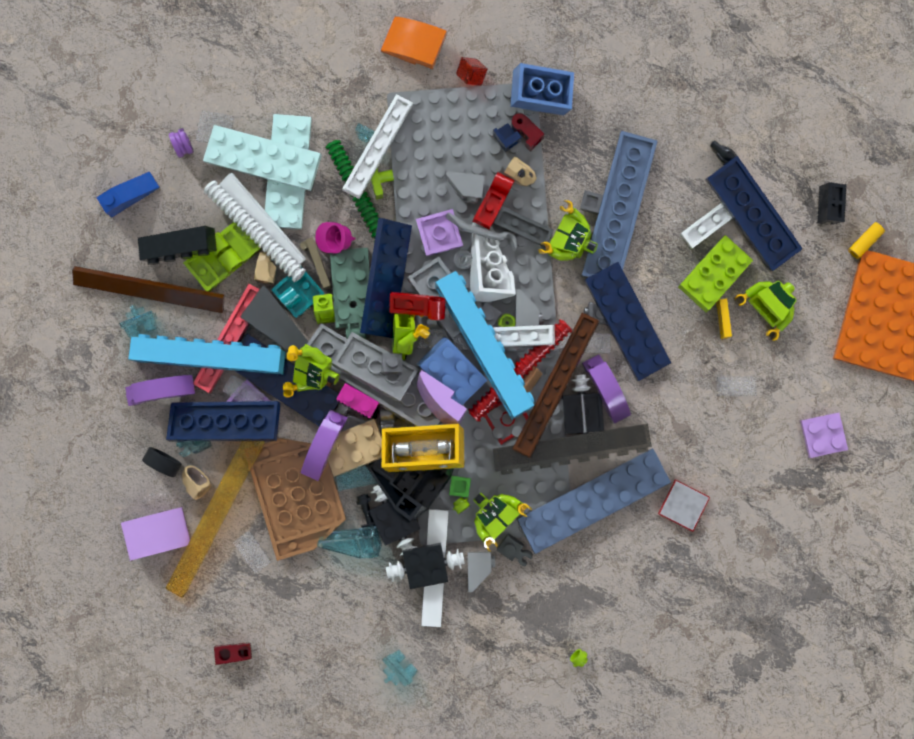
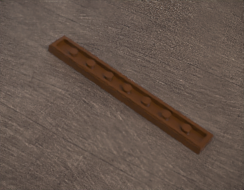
(148, 289)
(555, 385)

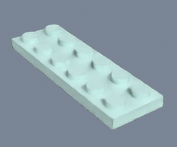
(262, 157)
(283, 201)

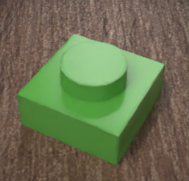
(460, 486)

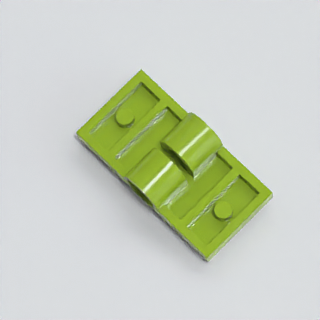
(232, 252)
(715, 273)

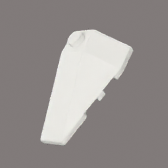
(489, 272)

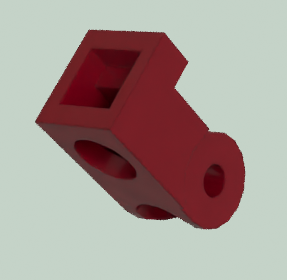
(528, 130)
(232, 653)

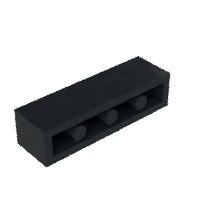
(177, 244)

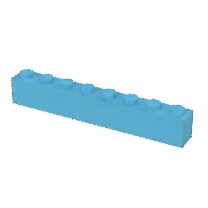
(484, 345)
(207, 355)

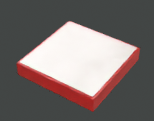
(683, 505)

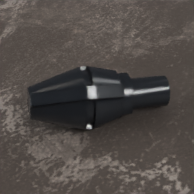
(724, 153)

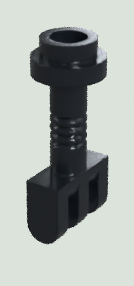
(363, 501)

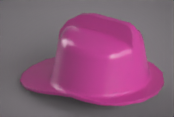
(333, 237)

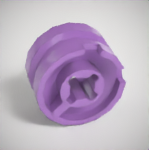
(180, 143)

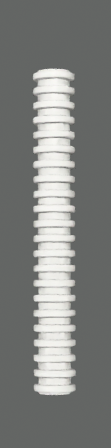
(256, 233)

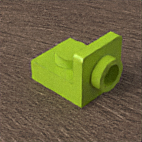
(324, 308)

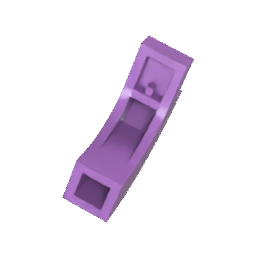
(608, 388)
(159, 389)
(323, 444)

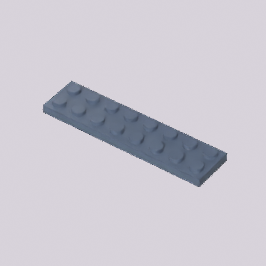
(620, 202)
(593, 501)

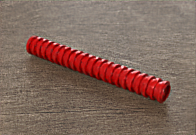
(522, 368)

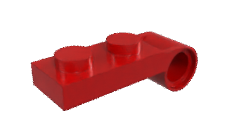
(493, 201)
(418, 305)

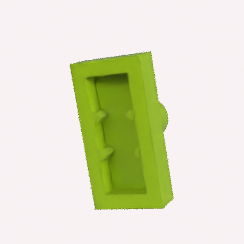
(378, 178)

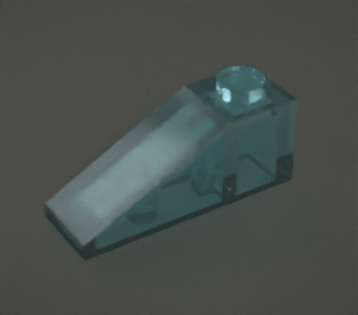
(353, 542)

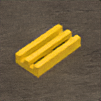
(723, 318)

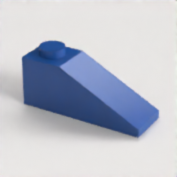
(127, 193)

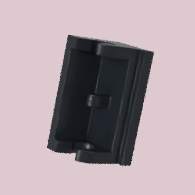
(831, 203)

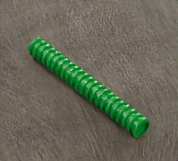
(364, 205)

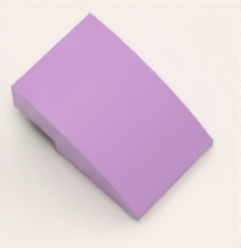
(439, 400)
(155, 533)

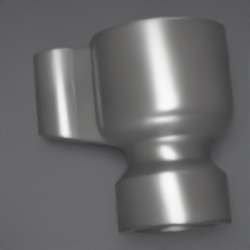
(387, 418)

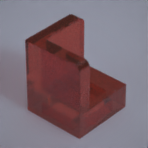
(471, 71)

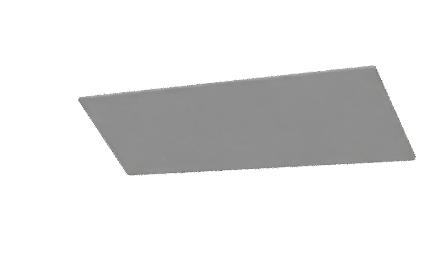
(454, 133)

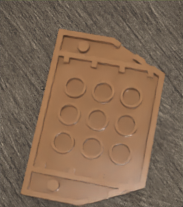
(293, 504)

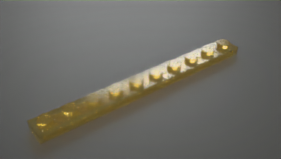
(213, 517)

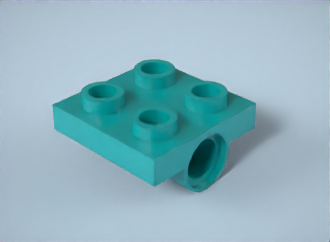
(297, 295)

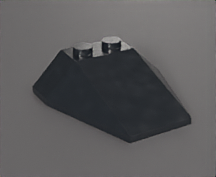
(410, 491)

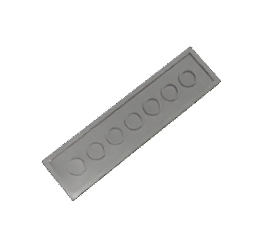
(410, 409)

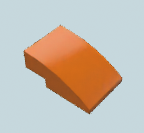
(414, 41)

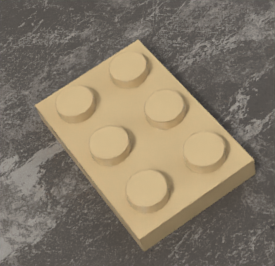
(356, 448)

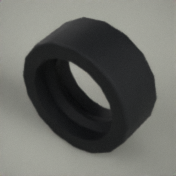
(161, 462)

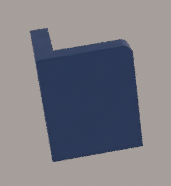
(506, 137)

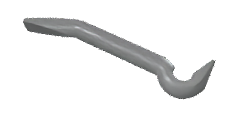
(483, 232)

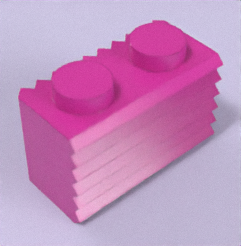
(357, 400)

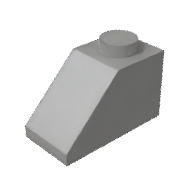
(467, 185)
(526, 311)
(479, 568)

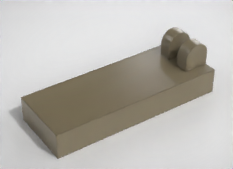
(310, 245)

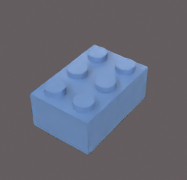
(542, 89)
(452, 369)

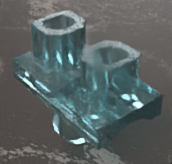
(146, 319)
(404, 675)

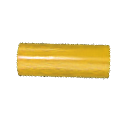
(867, 239)

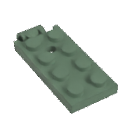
(349, 282)

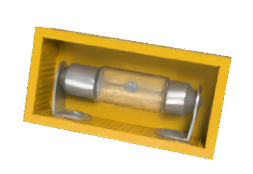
(423, 448)

